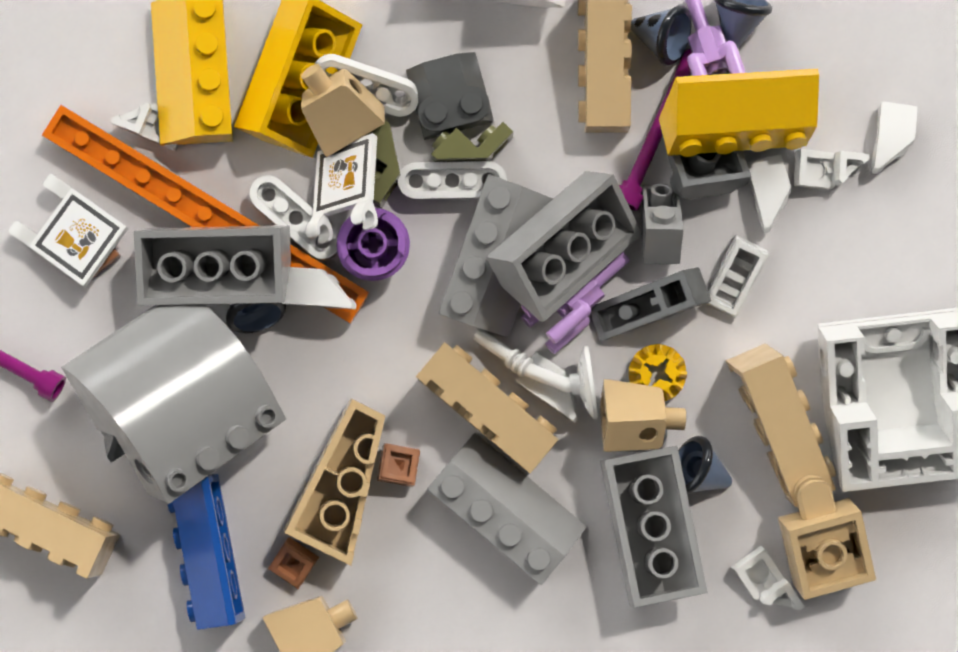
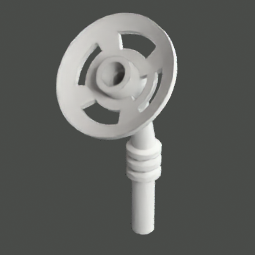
(578, 383)

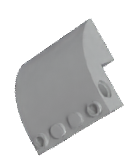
(175, 395)

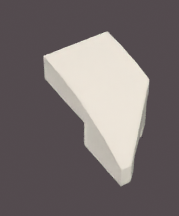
(142, 122)
(894, 133)
(825, 169)
(770, 188)
(316, 288)
(557, 399)
(765, 581)

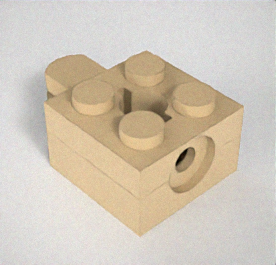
(825, 541)

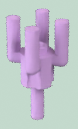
(709, 46)
(577, 308)

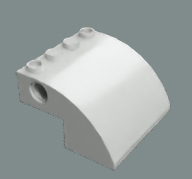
(891, 398)

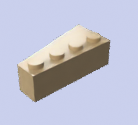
(487, 407)

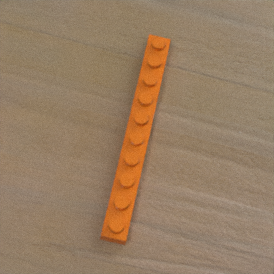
(167, 189)

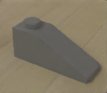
(650, 303)

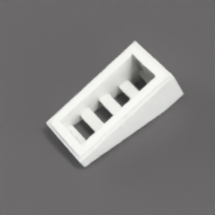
(754, 269)

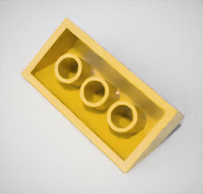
(296, 41)
(191, 71)
(740, 112)

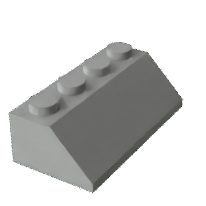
(565, 244)
(212, 265)
(474, 290)
(507, 508)
(653, 526)

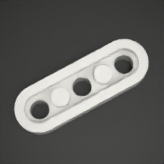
(382, 86)
(435, 174)
(281, 209)

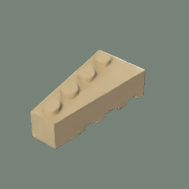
(606, 65)
(781, 417)
(336, 493)
(56, 529)

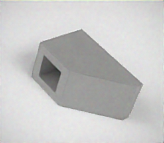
(661, 225)

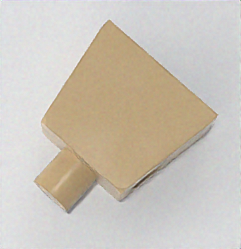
(339, 108)
(636, 416)
(310, 625)

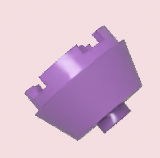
(374, 252)

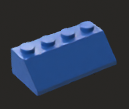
(207, 556)

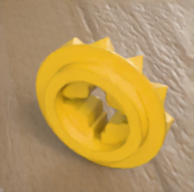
(653, 356)

